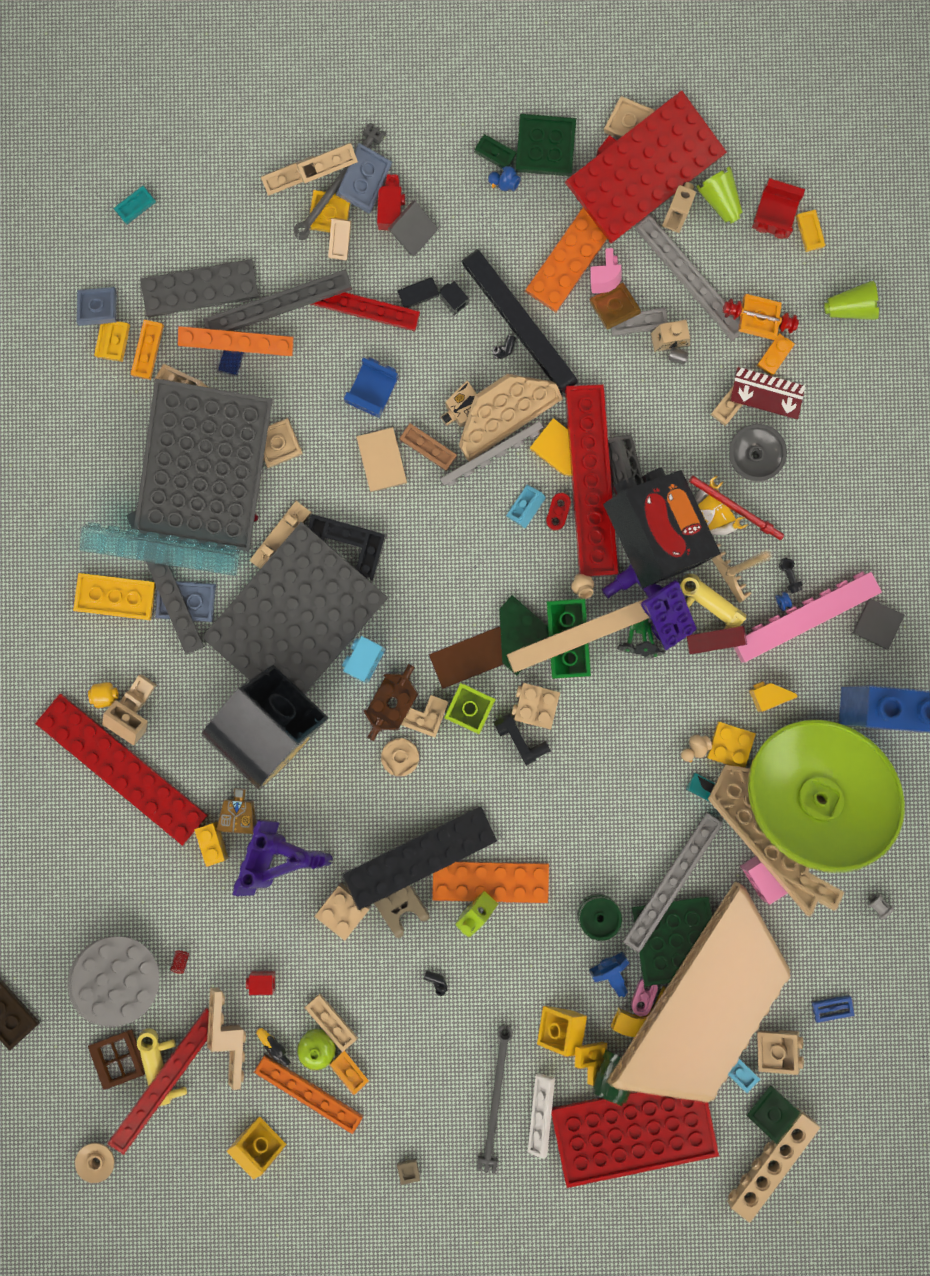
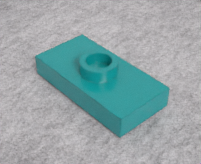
(134, 205)

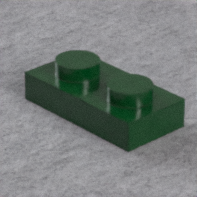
(494, 151)

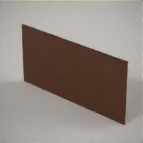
(468, 658)

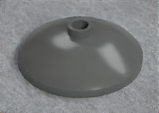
(766, 443)

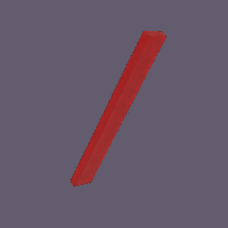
(161, 1085)

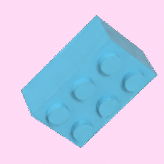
(363, 659)

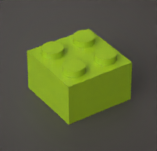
(469, 708)

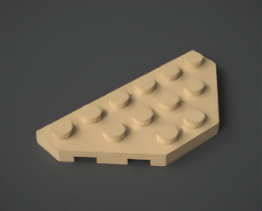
(504, 409)

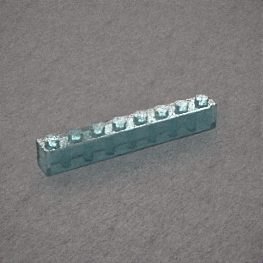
(160, 550)

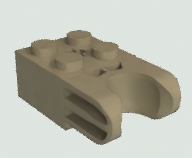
(398, 903)

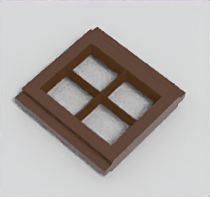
(117, 1059)

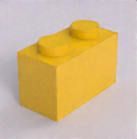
(211, 844)

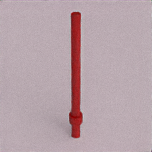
(765, 526)

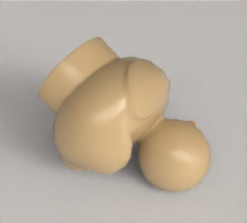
(583, 586)
(698, 748)

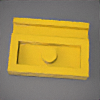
(112, 341)

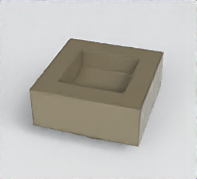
(408, 1171)

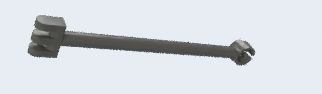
(371, 137)
(487, 1159)

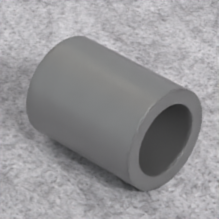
(678, 356)

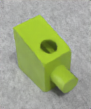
(471, 919)

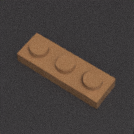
(428, 447)

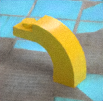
(628, 1023)

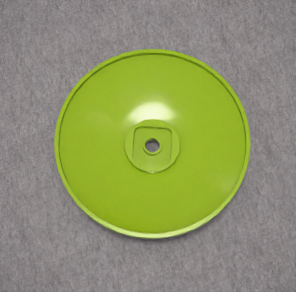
(853, 776)

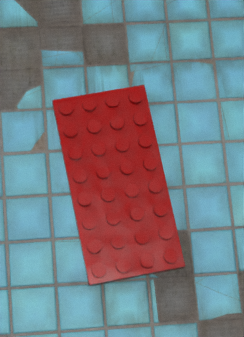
(645, 167)
(642, 1135)

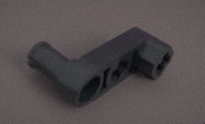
(507, 725)

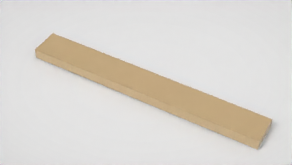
(577, 636)

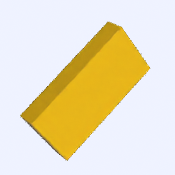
(810, 230)

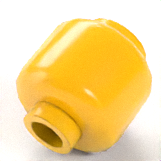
(102, 695)

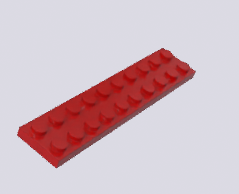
(591, 479)
(121, 769)

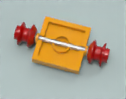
(760, 316)

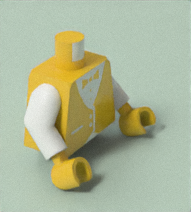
(717, 515)

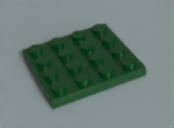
(672, 938)

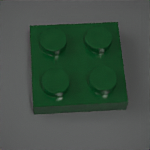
(774, 1114)

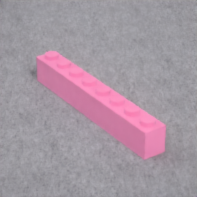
(809, 615)

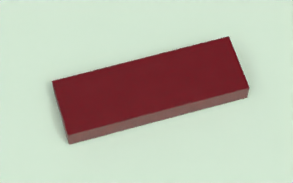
(717, 640)

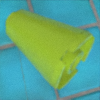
(722, 195)
(854, 303)

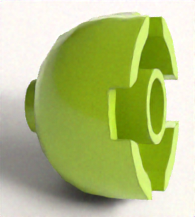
(316, 1049)

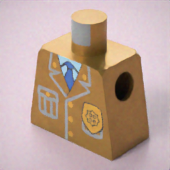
(237, 814)

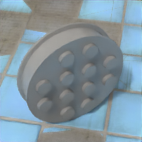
(113, 981)

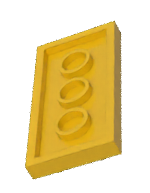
(114, 596)

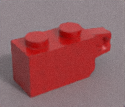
(389, 202)

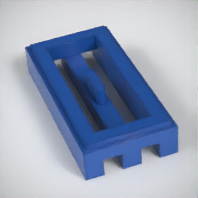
(816, 1011)

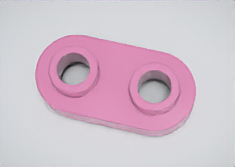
(643, 995)

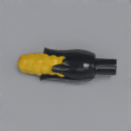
(274, 1048)

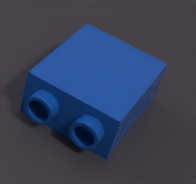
(885, 708)

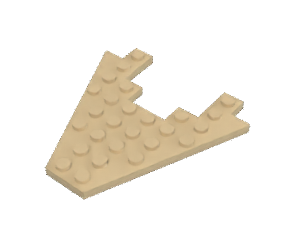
(732, 801)

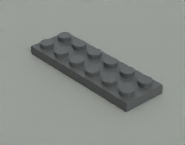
(199, 288)

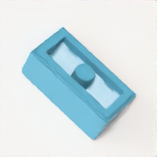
(526, 506)

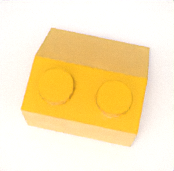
(561, 1030)
(256, 1148)

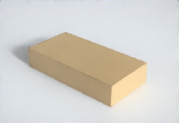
(339, 239)

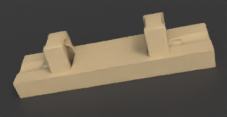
(294, 516)

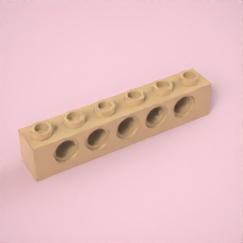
(773, 1174)

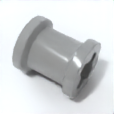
(880, 906)

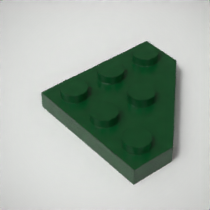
(519, 628)

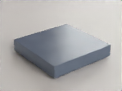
(96, 306)

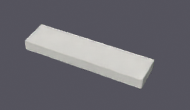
(541, 1115)

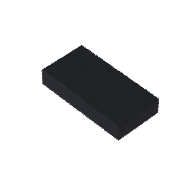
(418, 293)

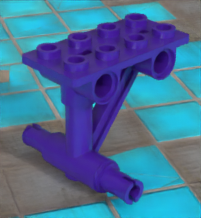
(663, 606)
(259, 856)

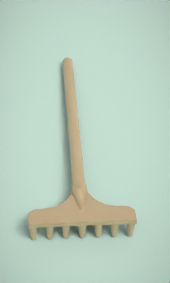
(729, 573)

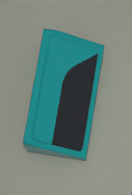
(700, 786)

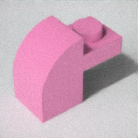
(606, 277)

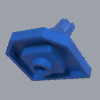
(610, 969)

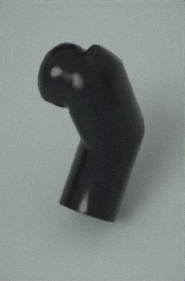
(505, 350)
(438, 981)

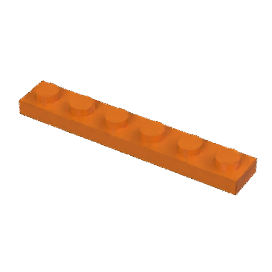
(235, 341)

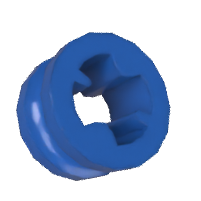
(783, 601)

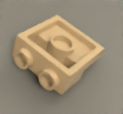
(535, 705)
(780, 1052)

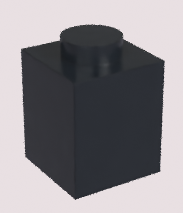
(453, 297)

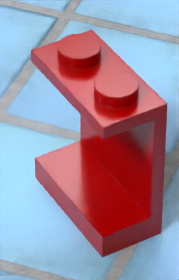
(777, 208)

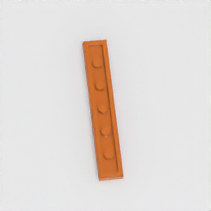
(308, 1094)

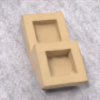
(138, 693)

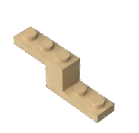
(309, 169)
(226, 1038)

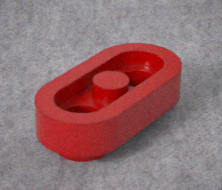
(558, 512)

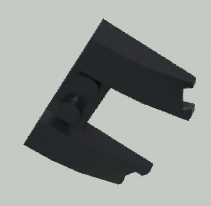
(370, 541)

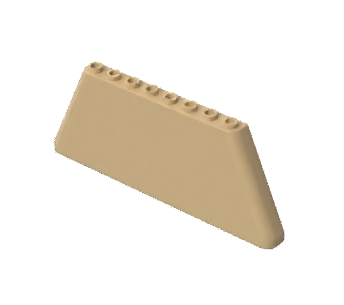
(707, 1007)

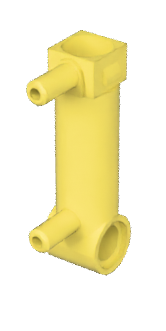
(712, 601)
(153, 1060)

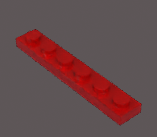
(371, 310)

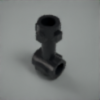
(787, 566)

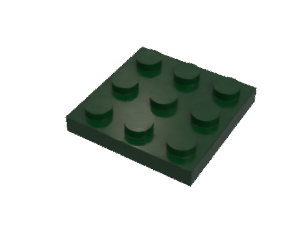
(545, 145)

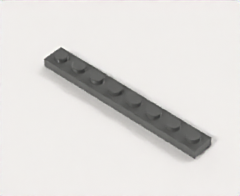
(280, 302)
(174, 602)

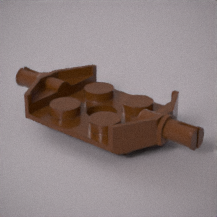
(379, 712)

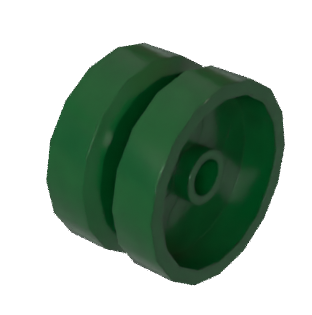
(610, 917)

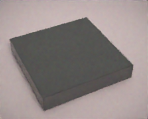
(413, 228)
(878, 623)

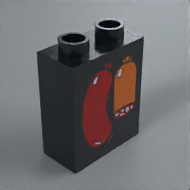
(660, 526)

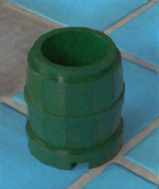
(602, 1087)

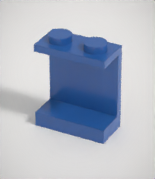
(372, 387)

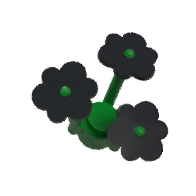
(646, 648)

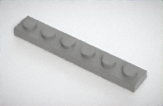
(499, 451)

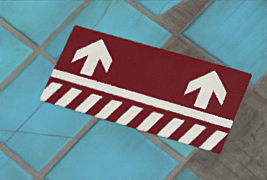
(767, 393)

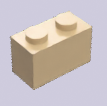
(124, 722)

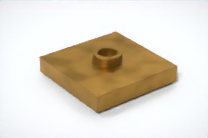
(615, 306)

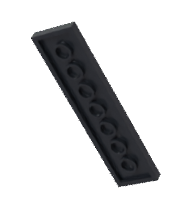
(418, 858)

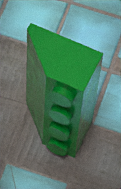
(561, 617)

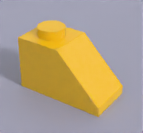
(769, 695)

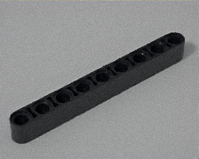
(519, 320)

